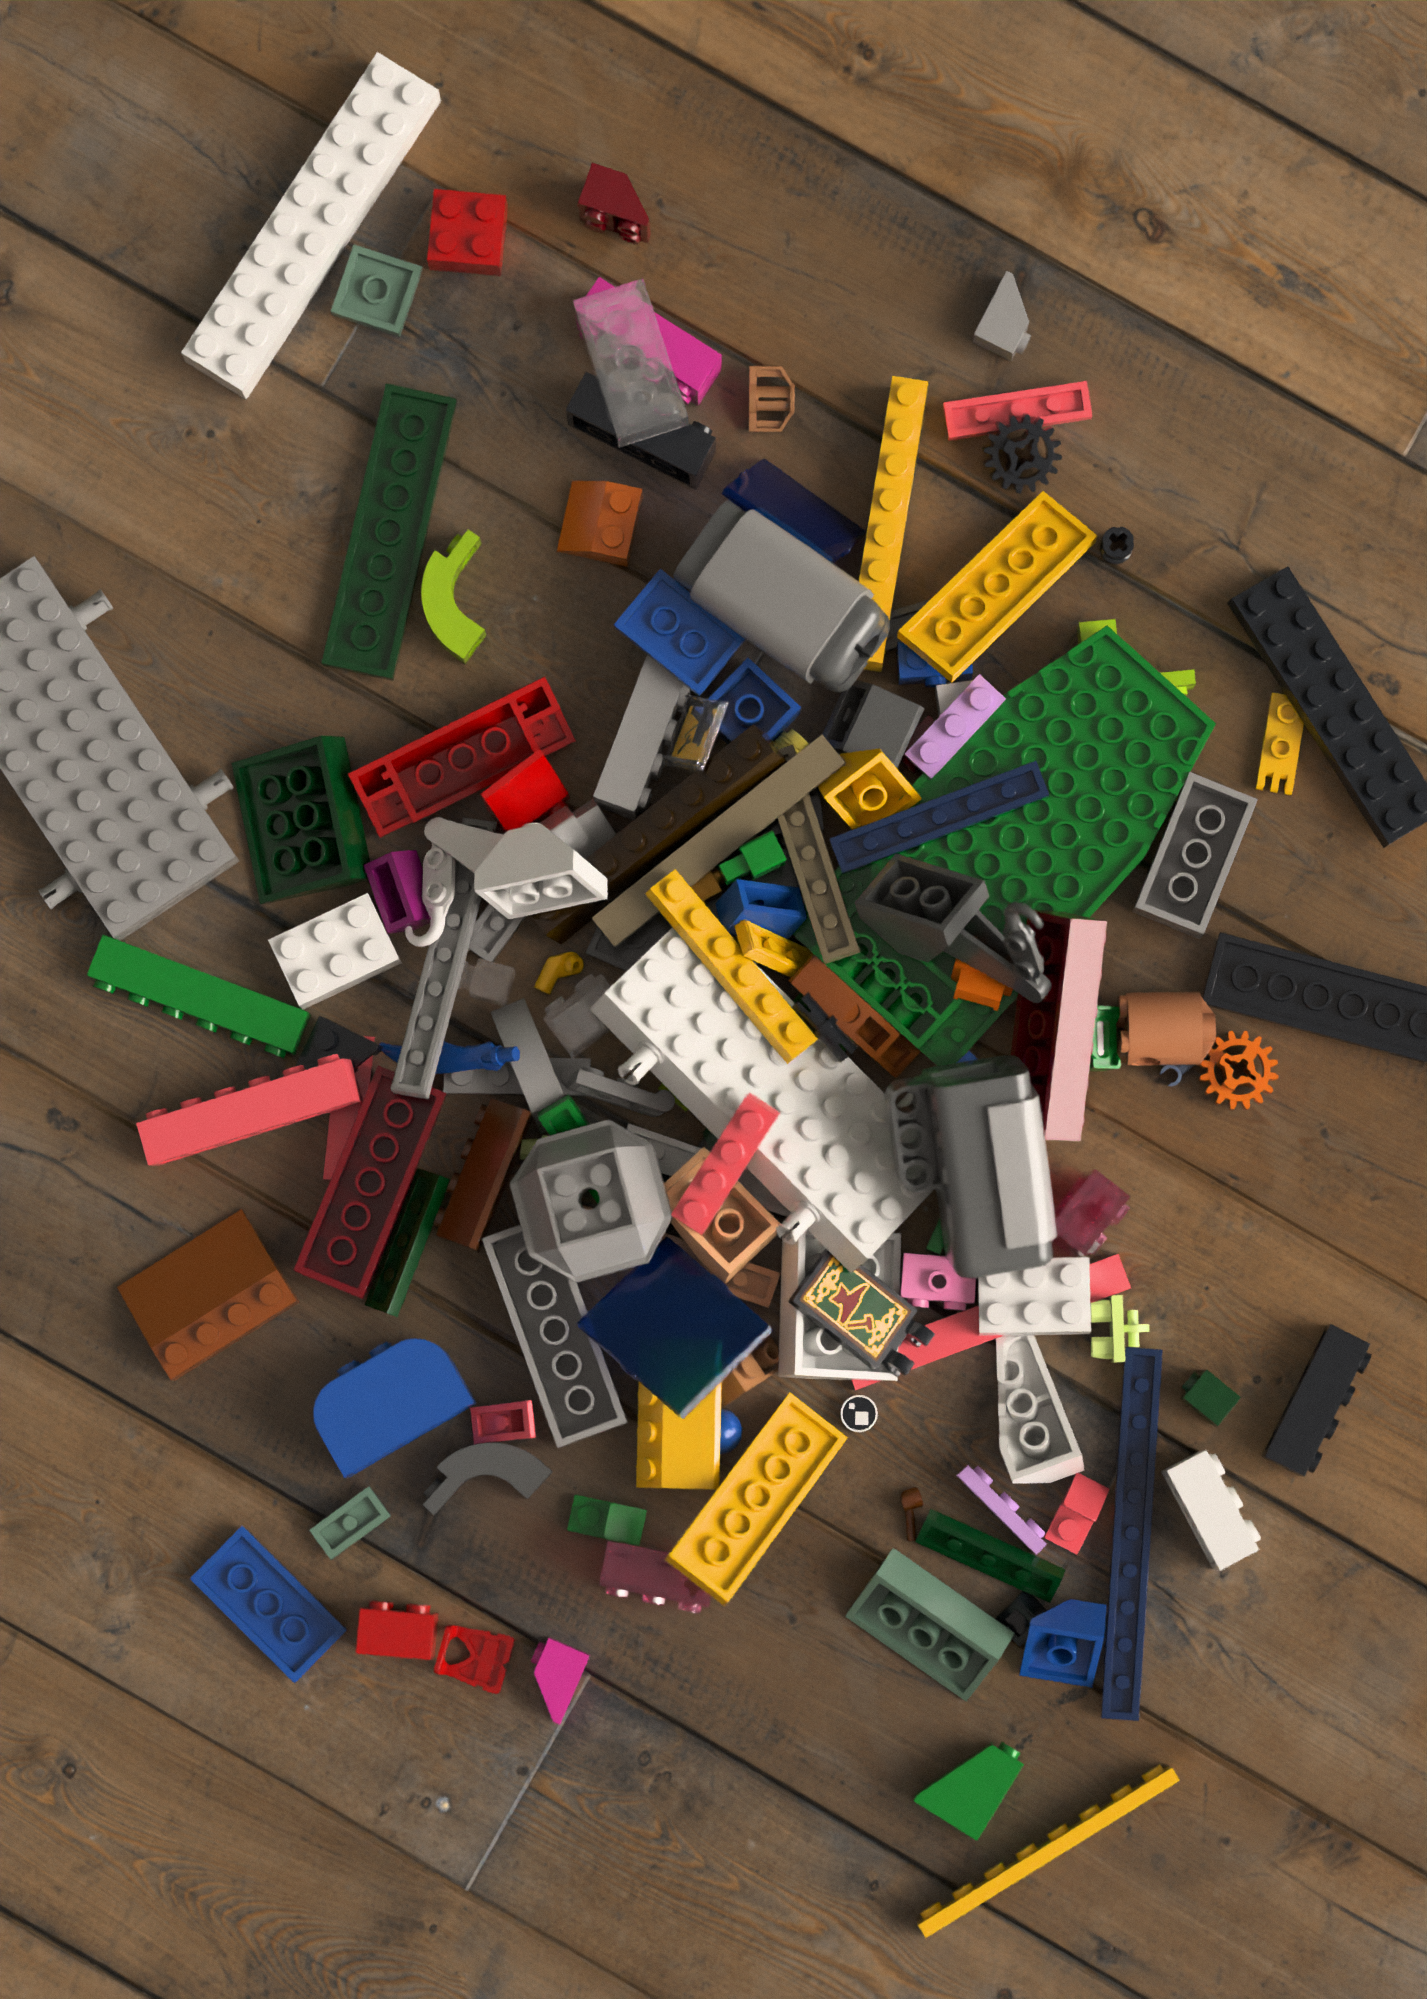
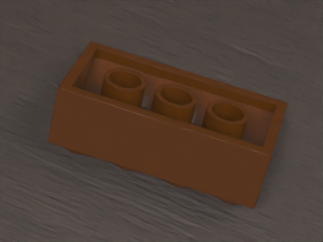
(484, 1174)

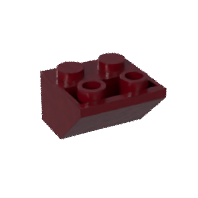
(613, 205)

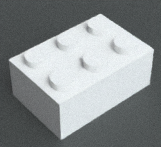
(334, 951)
(1037, 1300)
(1211, 1509)

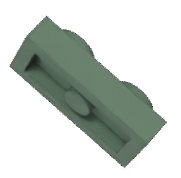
(350, 1523)

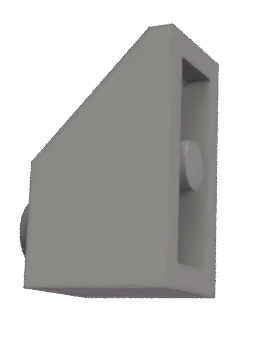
(1004, 322)

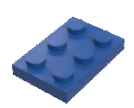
(678, 633)

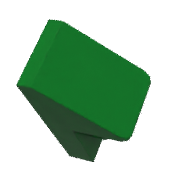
(607, 1520)

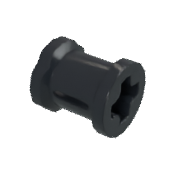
(1118, 556)

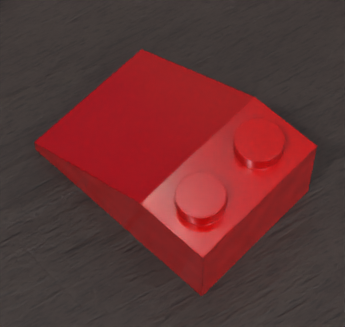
(525, 794)

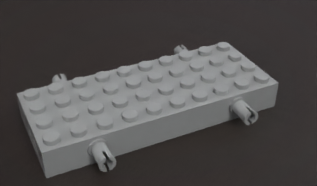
(93, 765)

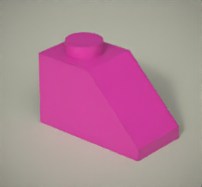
(558, 1674)

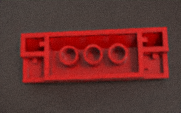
(461, 757)

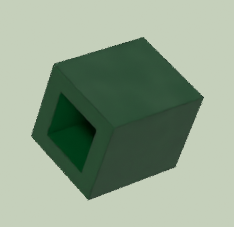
(1209, 1396)

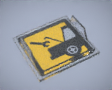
(695, 733)

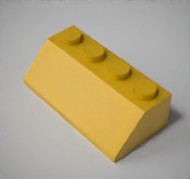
(678, 1450)

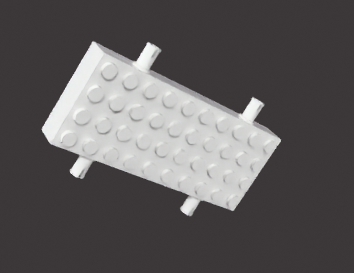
(830, 1143)

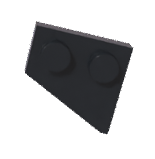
(330, 1039)

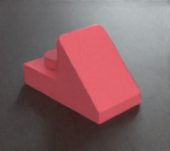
(502, 1422)
(1076, 1513)

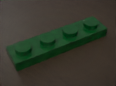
(407, 1242)
(990, 1555)

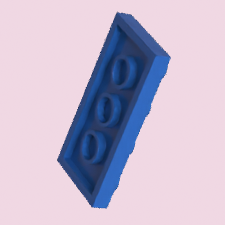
(268, 1604)

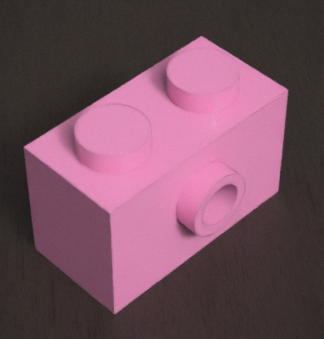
(933, 1279)

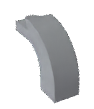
(533, 1067)

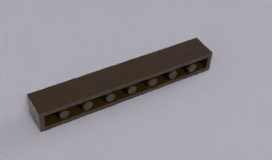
(671, 824)

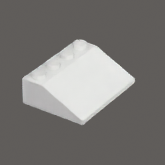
(804, 1346)

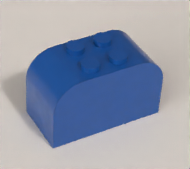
(388, 1402)

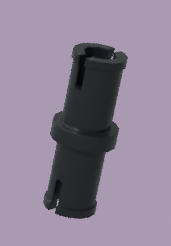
(824, 1027)

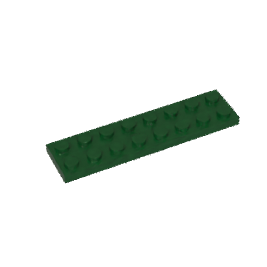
(389, 532)

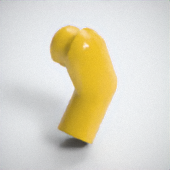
(558, 967)

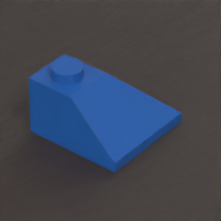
(1065, 1643)

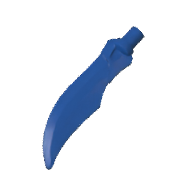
(458, 1058)

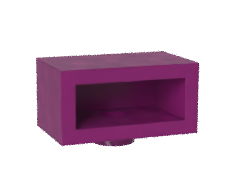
(398, 890)

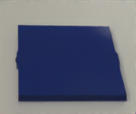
(794, 509)
(674, 1327)

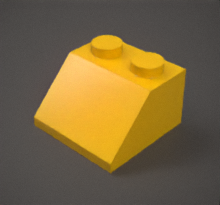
(868, 788)

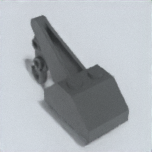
(937, 910)

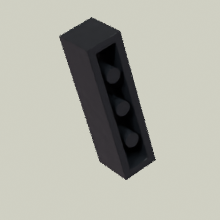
(1316, 1401)

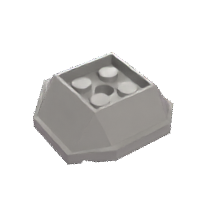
(623, 1225)

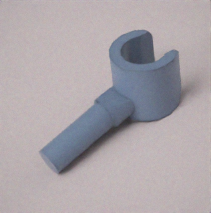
(1181, 1069)

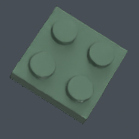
(376, 290)

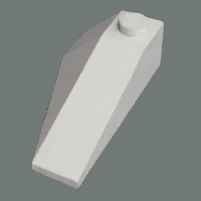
(1032, 1421)

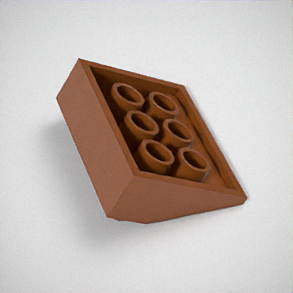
(207, 1295)

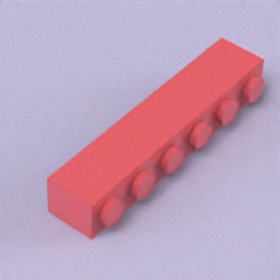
(250, 1111)

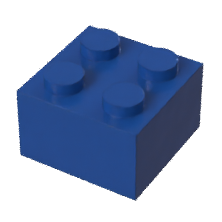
(756, 701)

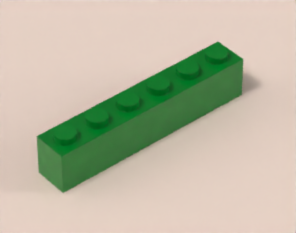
(198, 995)

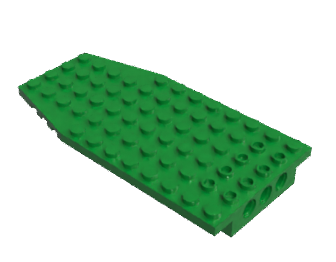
(1113, 759)

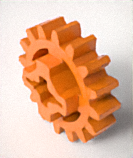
(1253, 1079)

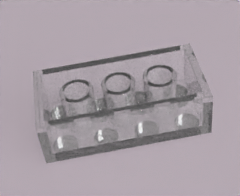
(631, 362)

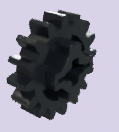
(1029, 437)

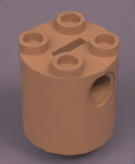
(1164, 1028)

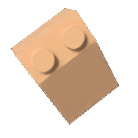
(736, 1231)

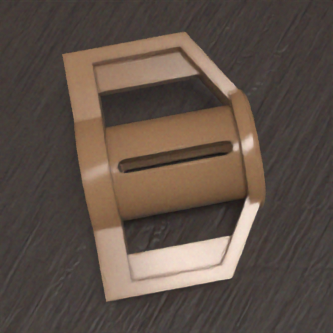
(756, 392)

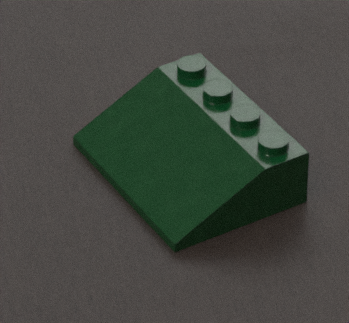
(301, 819)

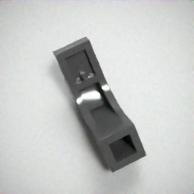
(502, 1460)

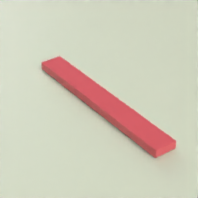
(962, 1329)

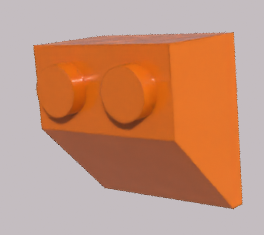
(600, 521)

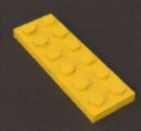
(997, 586)
(756, 1499)

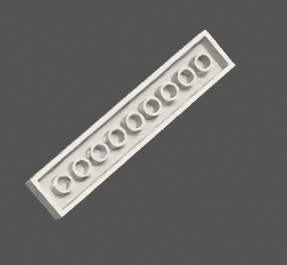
(311, 226)

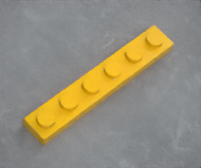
(731, 969)

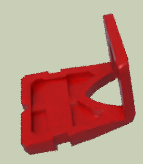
(487, 1658)

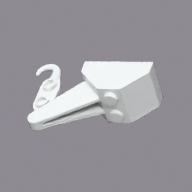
(514, 872)

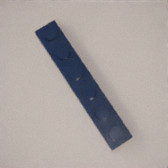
(939, 817)

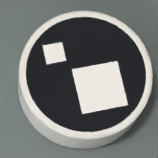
(858, 1413)

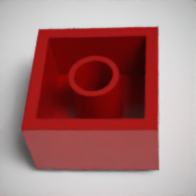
(467, 232)
(397, 1632)

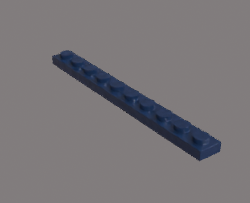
(1131, 1534)

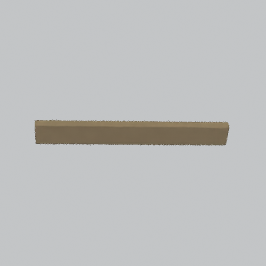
(723, 836)

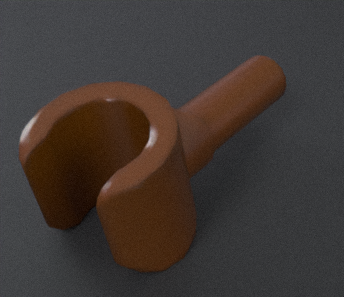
(911, 1500)

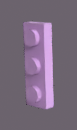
(955, 726)
(1003, 1508)

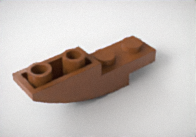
(855, 1016)

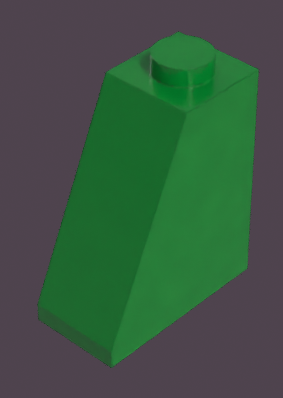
(972, 1789)

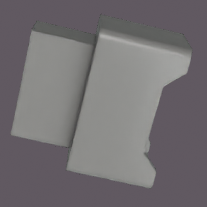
(583, 829)

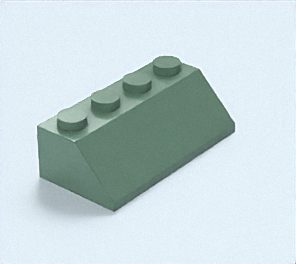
(930, 1624)

